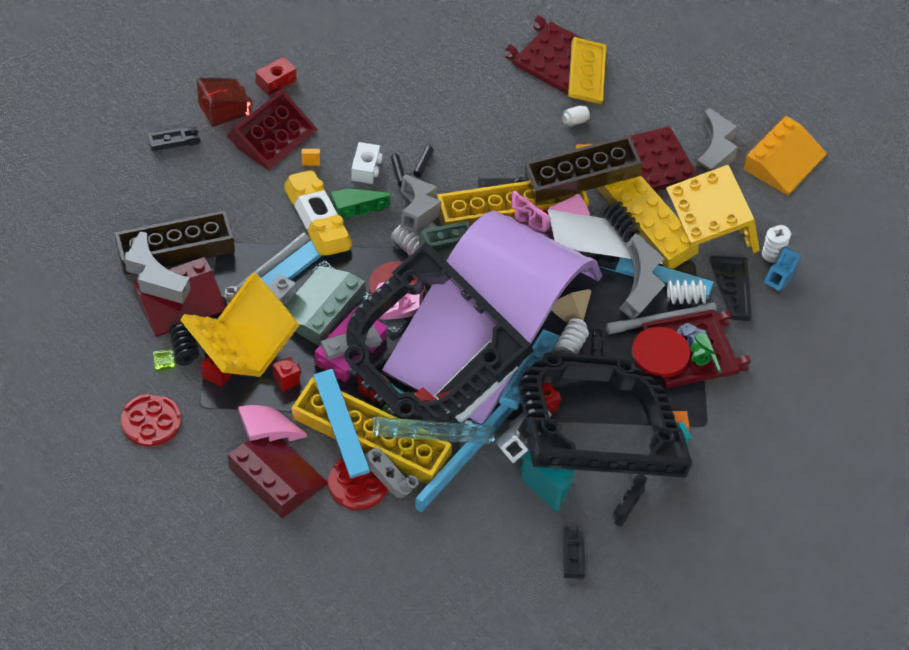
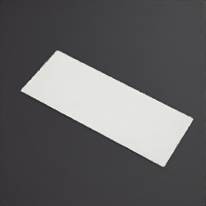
(587, 234)

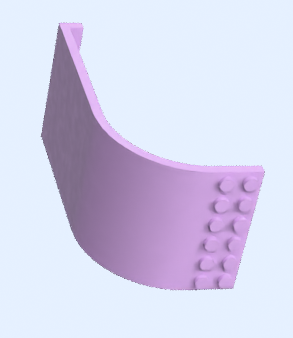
(513, 272)

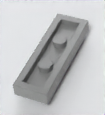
(337, 345)

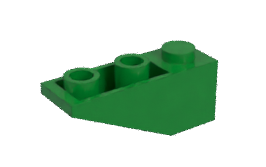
(358, 202)

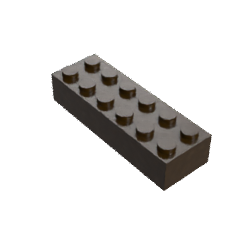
(582, 169)
(182, 239)

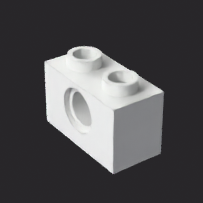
(366, 163)

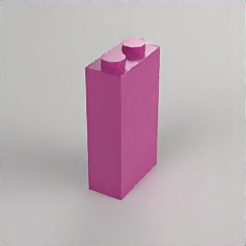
(339, 364)

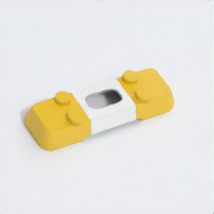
(324, 230)

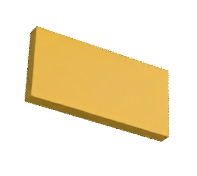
(587, 70)

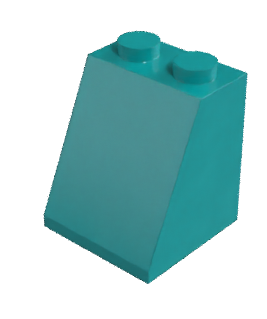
(547, 483)

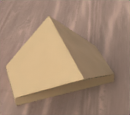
(572, 305)

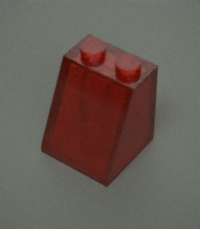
(222, 99)

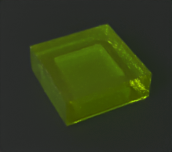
(163, 360)

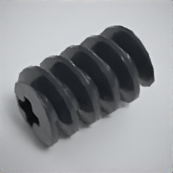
(622, 221)
(183, 344)

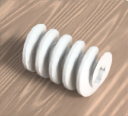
(406, 239)
(775, 241)
(686, 292)
(572, 337)

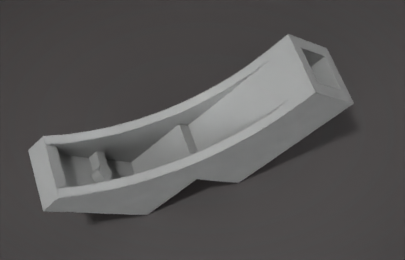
(721, 150)
(423, 206)
(152, 276)
(645, 283)
(514, 440)

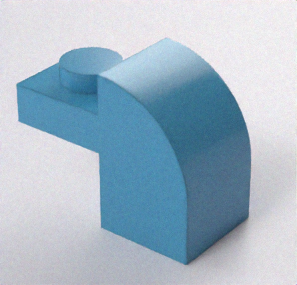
(784, 270)

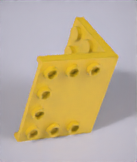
(713, 207)
(247, 331)

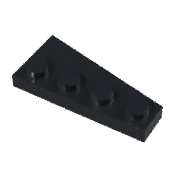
(734, 285)

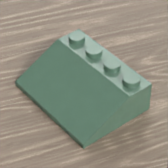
(325, 302)

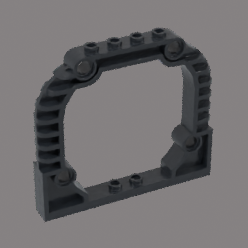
(431, 268)
(553, 450)

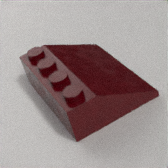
(272, 131)
(202, 300)
(275, 474)

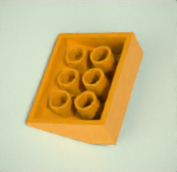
(784, 156)

